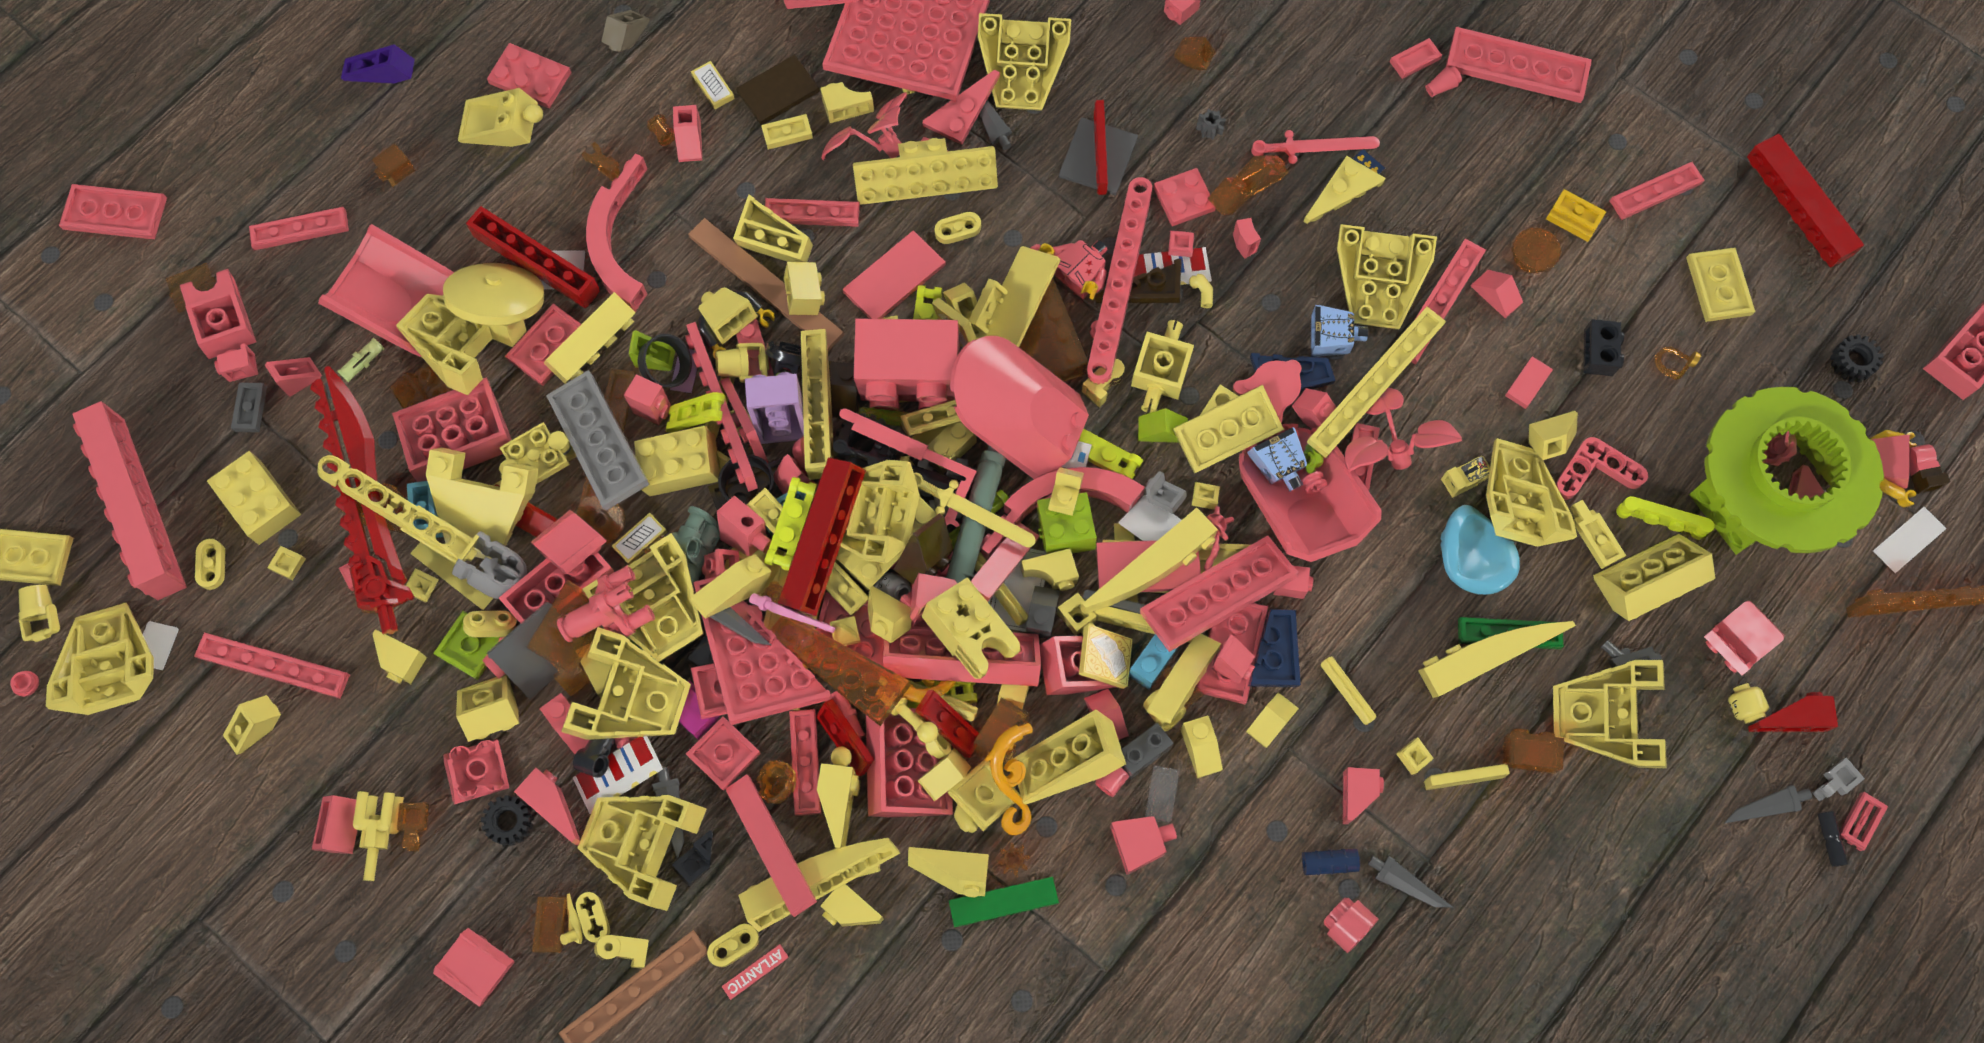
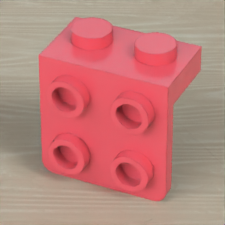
(1744, 637)

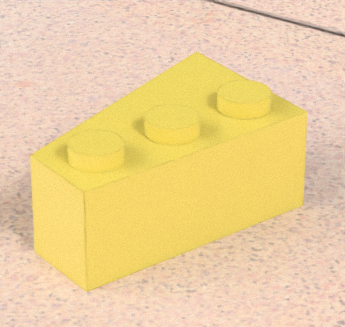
(770, 235)

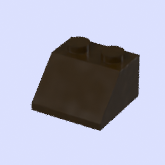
(843, 388)
(926, 550)

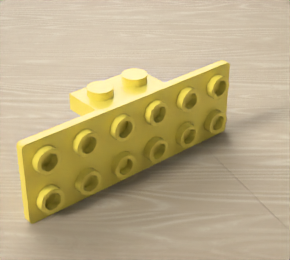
(925, 171)
(1010, 307)

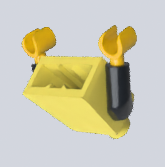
(727, 314)

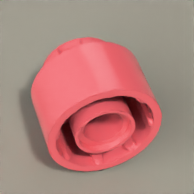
(1349, 923)

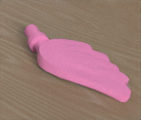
(765, 603)

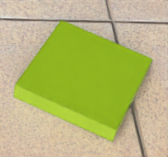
(465, 651)

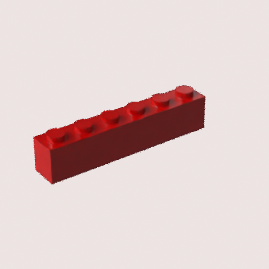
(1805, 200)
(533, 257)
(822, 536)

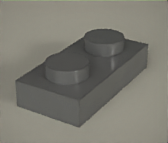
(249, 407)

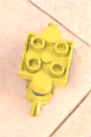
(539, 449)

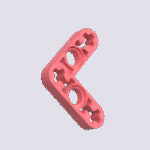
(1590, 461)

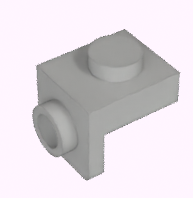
(1164, 493)

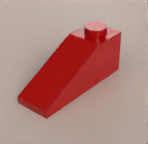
(1808, 714)

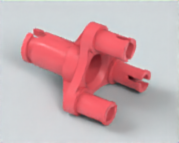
(605, 608)

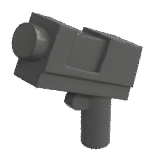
(1623, 656)

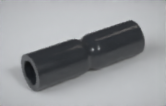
(1832, 836)

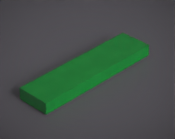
(1475, 629)
(1004, 902)

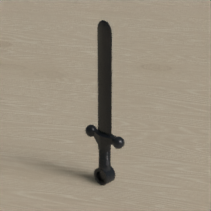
(841, 448)

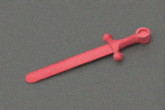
(1292, 146)

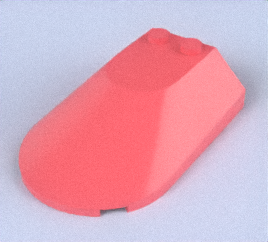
(384, 285)
(1017, 405)
(1319, 521)

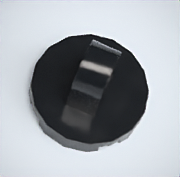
(787, 355)

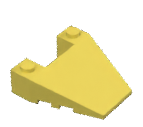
(451, 342)
(477, 505)
(637, 697)
(1602, 713)
(631, 839)

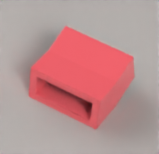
(1246, 237)

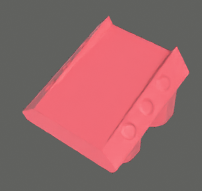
(569, 543)
(475, 771)
(473, 966)

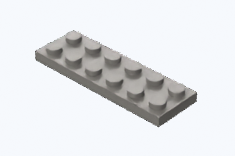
(597, 440)

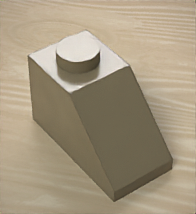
(623, 30)

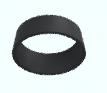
(683, 354)
(729, 468)

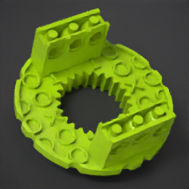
(1753, 508)

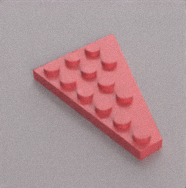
(754, 676)

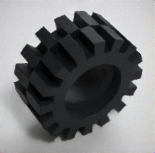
(1847, 367)
(518, 831)

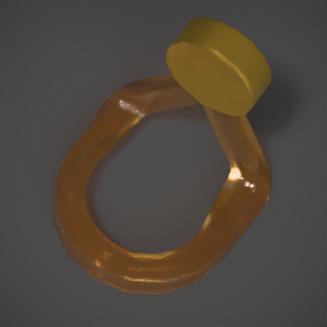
(1692, 361)

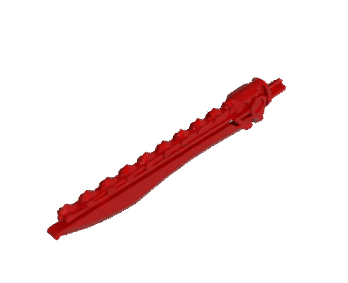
(369, 576)

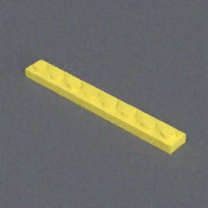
(1376, 382)

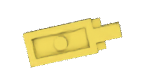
(1596, 535)

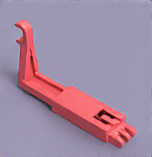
(912, 448)

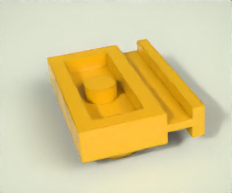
(1576, 215)

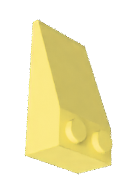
(1071, 758)

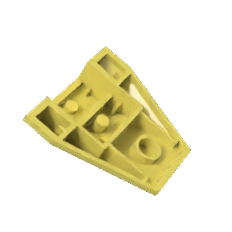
(1525, 498)
(883, 512)
(666, 587)
(101, 663)

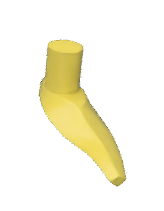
(574, 925)

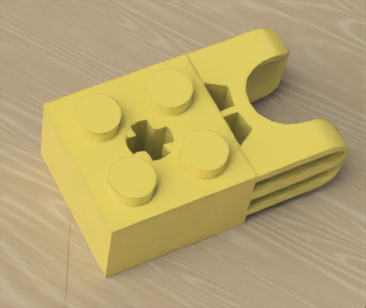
(968, 625)

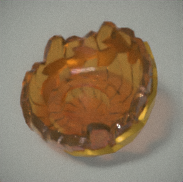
(776, 781)

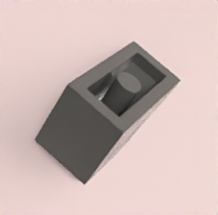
(1042, 611)

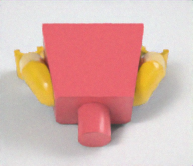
(1895, 460)

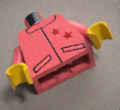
(1080, 266)

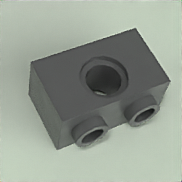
(1145, 750)

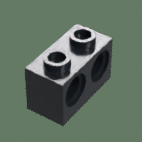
(1597, 346)

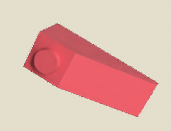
(548, 800)

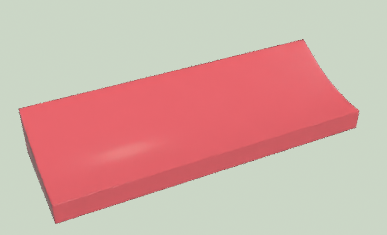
(924, 656)

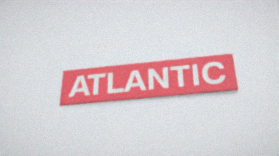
(755, 972)

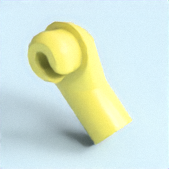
(1200, 281)
(964, 820)

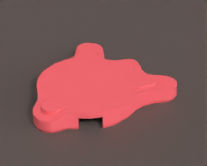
(1279, 380)

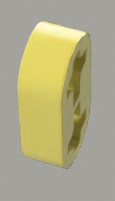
(586, 919)

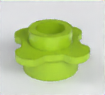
(1313, 459)

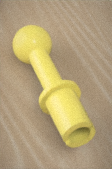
(926, 731)

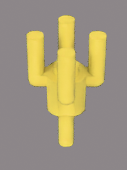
(375, 827)

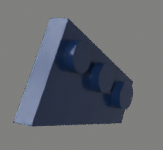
(1314, 371)
(1277, 652)

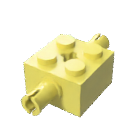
(1160, 380)

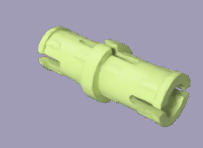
(348, 371)

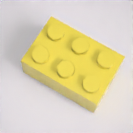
(678, 460)
(253, 497)

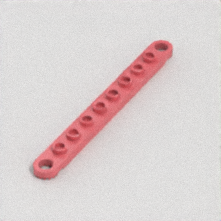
(1119, 280)

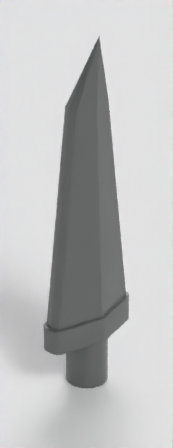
(995, 126)
(737, 624)
(671, 788)
(1777, 803)
(1397, 876)

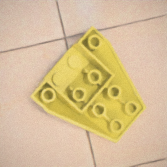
(1025, 56)
(1382, 273)

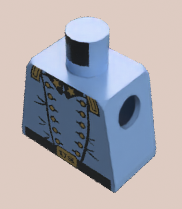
(1334, 331)
(1280, 458)

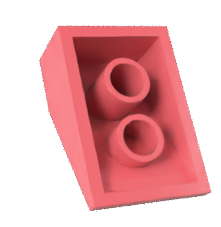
(1061, 666)

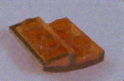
(418, 387)

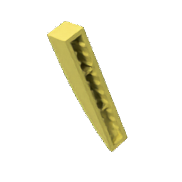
(816, 402)
(1157, 562)
(1479, 657)
(823, 874)

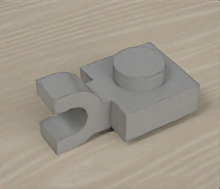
(1840, 778)

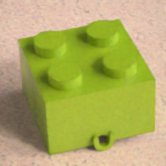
(1067, 531)

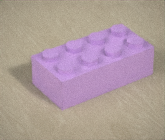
(775, 407)

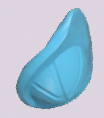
(1475, 555)

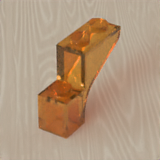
(1254, 177)

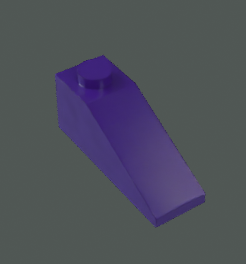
(379, 66)

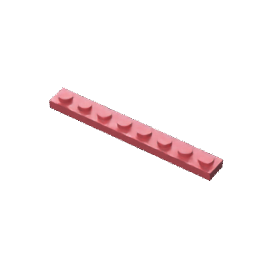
(729, 433)

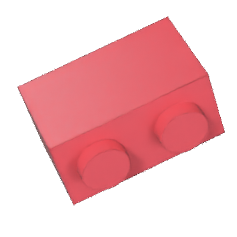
(647, 400)

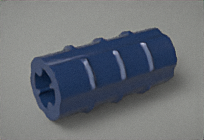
(1330, 862)

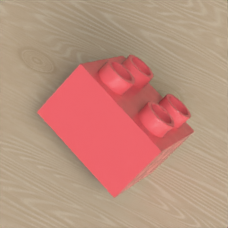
(905, 361)

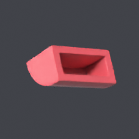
(335, 826)

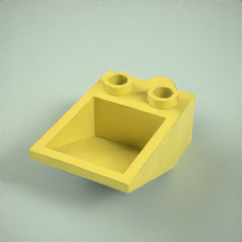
(500, 119)
(836, 792)

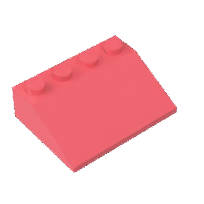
(455, 423)
(895, 772)

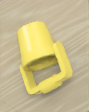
(735, 361)
(37, 605)

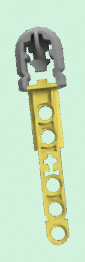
(458, 549)

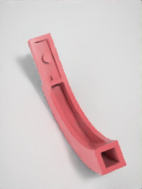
(599, 230)
(1096, 482)

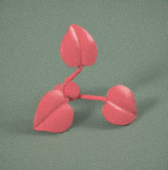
(887, 118)
(1368, 451)

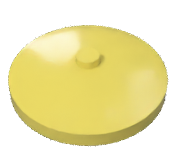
(493, 293)

